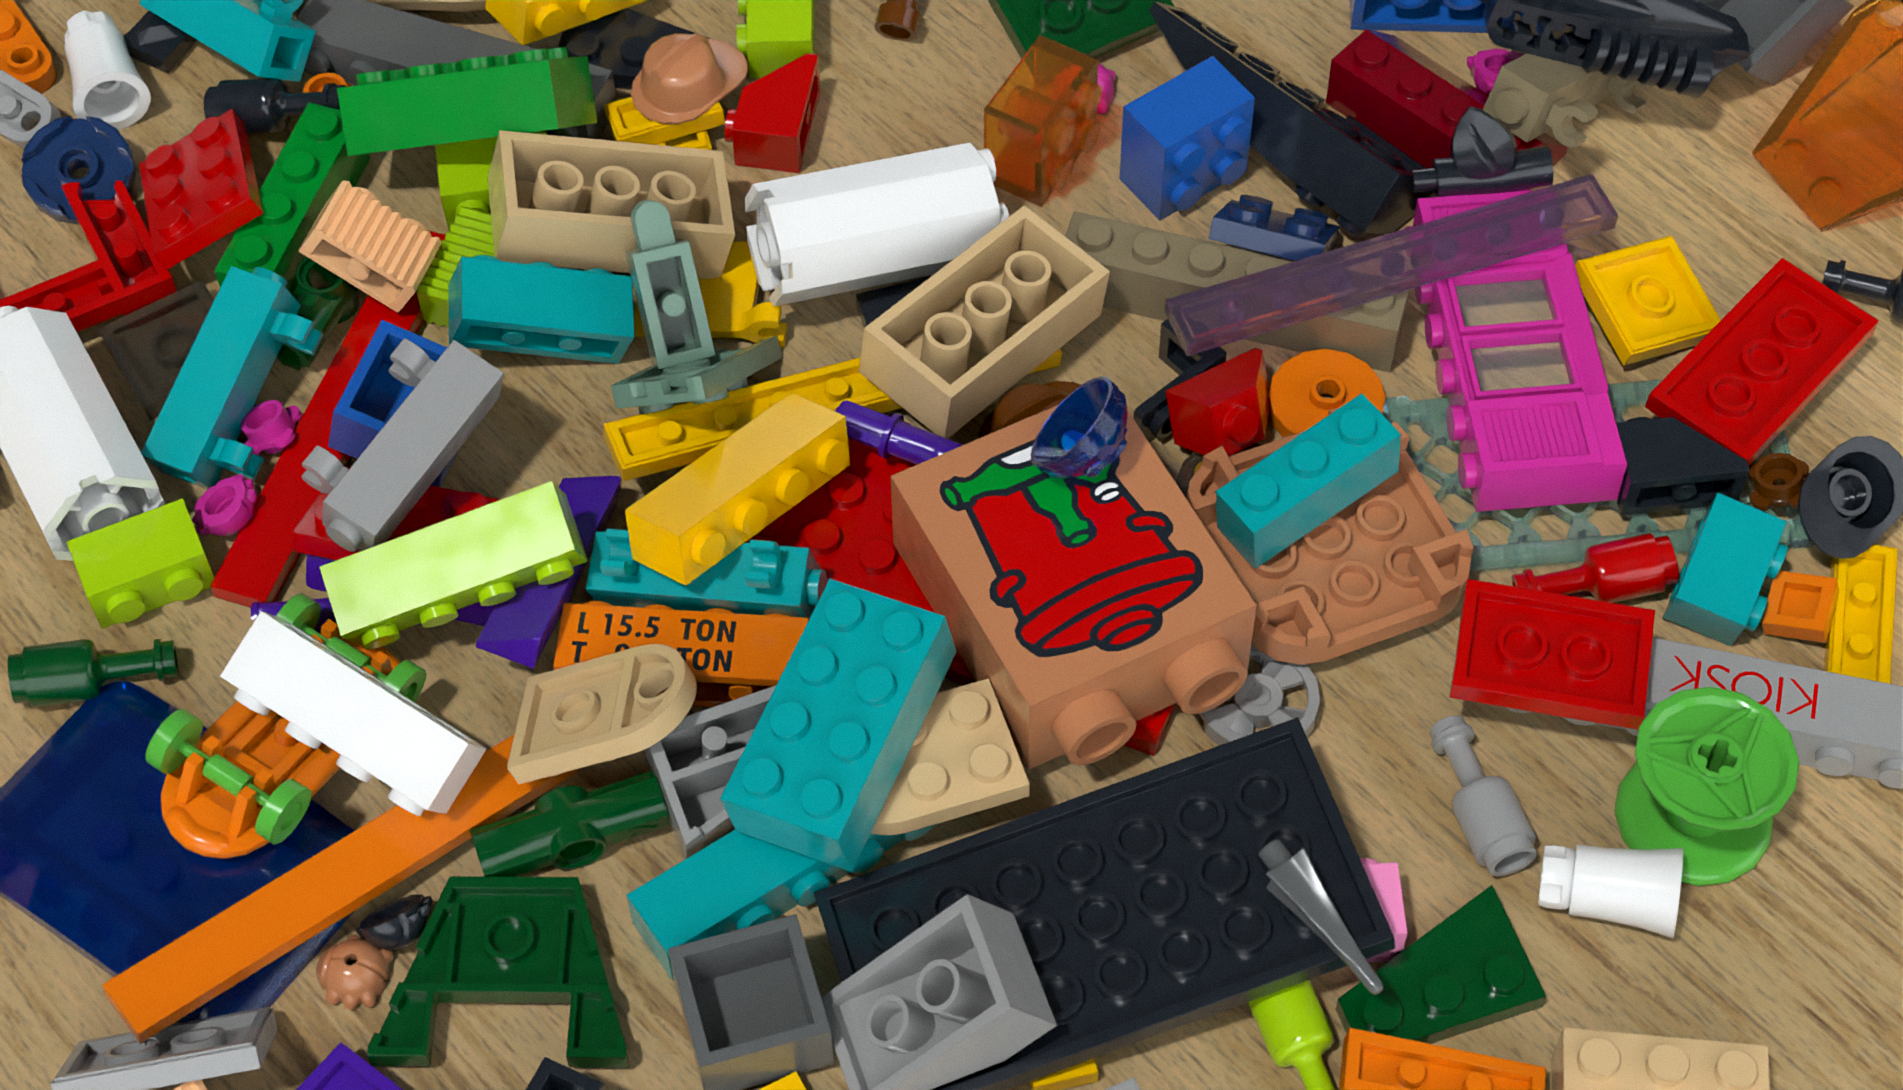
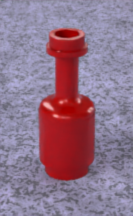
(1613, 570)

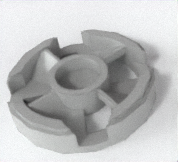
(1261, 699)

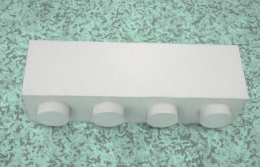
(353, 714)

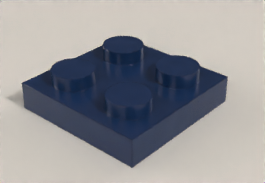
(1257, 227)

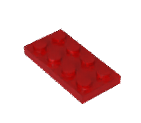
(1763, 361)

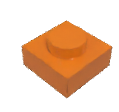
(1800, 606)

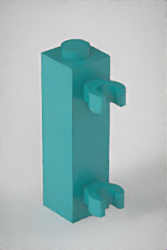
(248, 32)
(224, 377)
(749, 580)

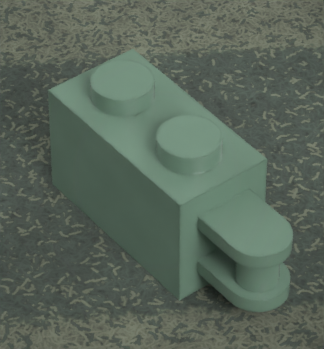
(667, 290)

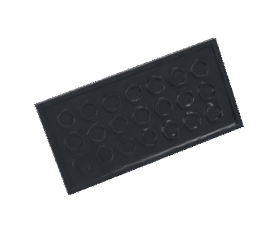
(1137, 898)

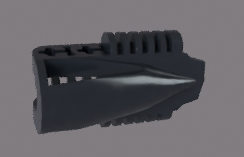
(1649, 41)

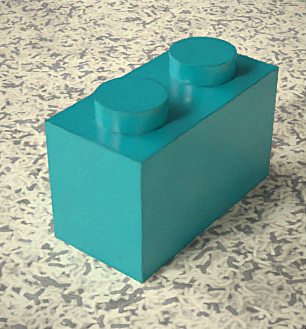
(1726, 570)

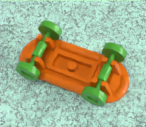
(246, 774)

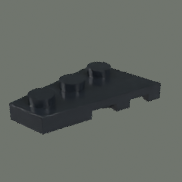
(617, 42)

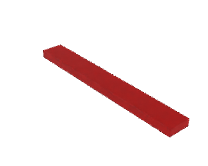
(265, 547)

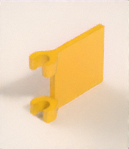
(732, 302)

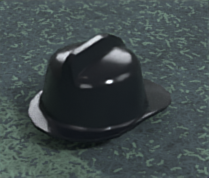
(1852, 496)

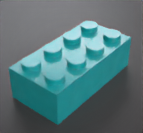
(839, 724)

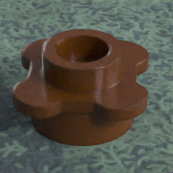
(1777, 481)

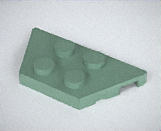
(696, 380)

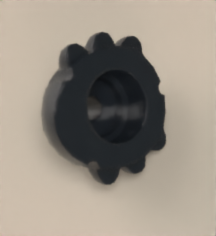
(397, 922)

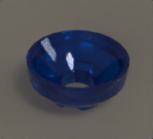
(1083, 432)

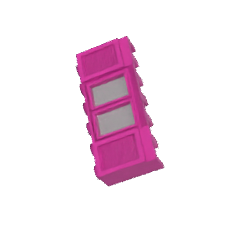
(1521, 377)

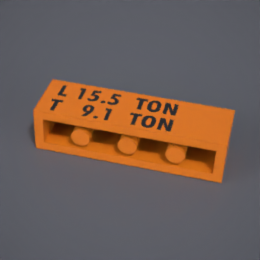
(723, 649)

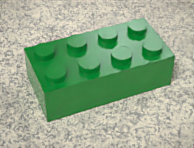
(466, 100)

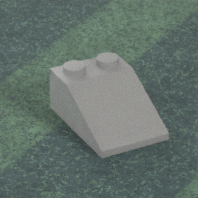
(939, 1003)

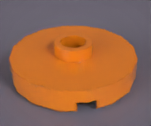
(1303, 378)

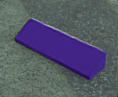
(525, 622)

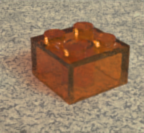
(1043, 120)

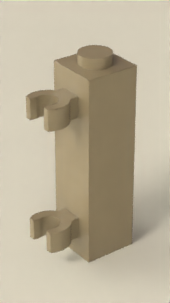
(1545, 94)

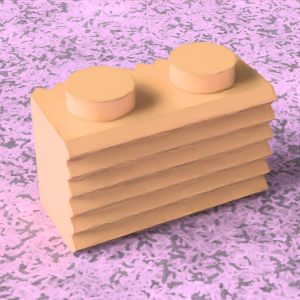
(371, 245)

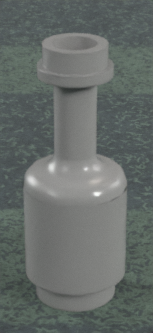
(1484, 805)

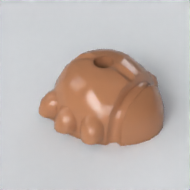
(356, 982)

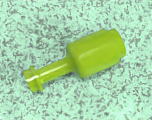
(1296, 1032)

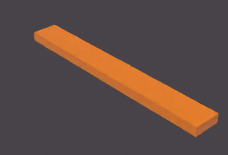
(312, 898)

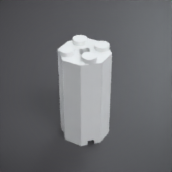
(870, 221)
(65, 431)

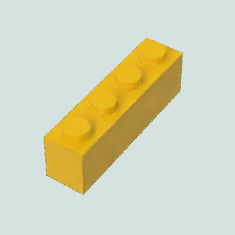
(737, 488)

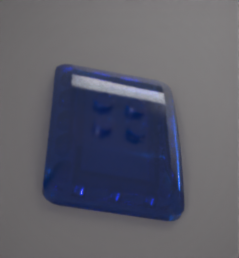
(105, 874)

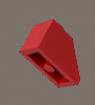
(776, 117)
(1222, 406)

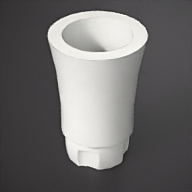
(103, 71)
(1614, 884)

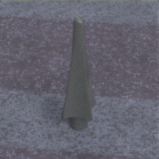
(1301, 890)

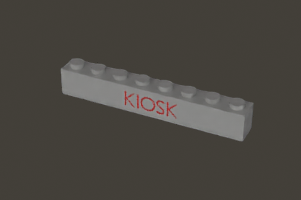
(1833, 718)

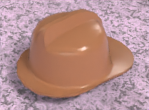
(686, 77)

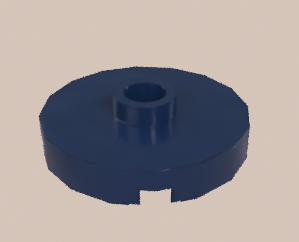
(71, 145)

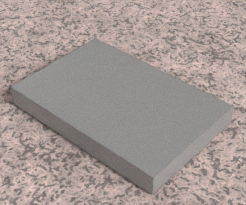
(173, 1055)

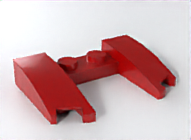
(124, 270)

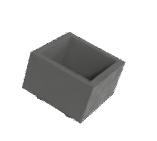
(1781, 30)
(752, 1005)

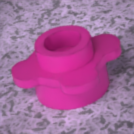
(270, 426)

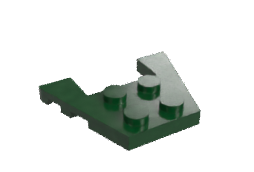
(505, 946)

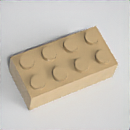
(575, 199)
(983, 322)

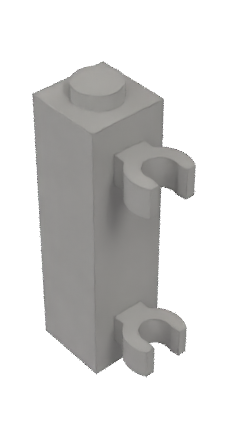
(410, 449)

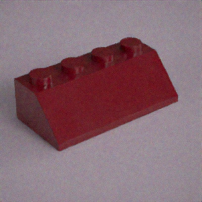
(1407, 97)

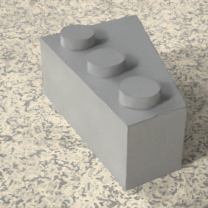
(697, 764)

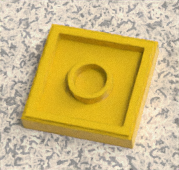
(1646, 299)

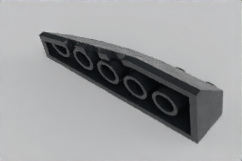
(1327, 155)

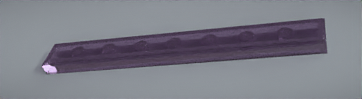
(1389, 264)

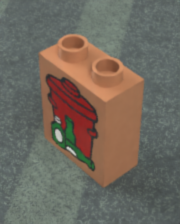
(1074, 590)

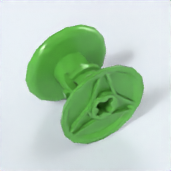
(1707, 782)

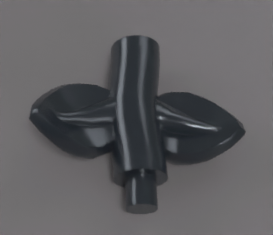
(1484, 161)

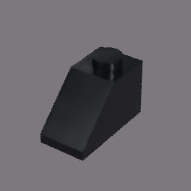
(1674, 467)

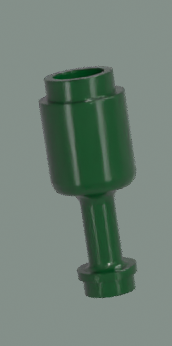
(77, 670)

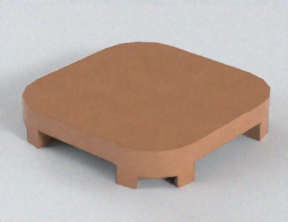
(1354, 578)

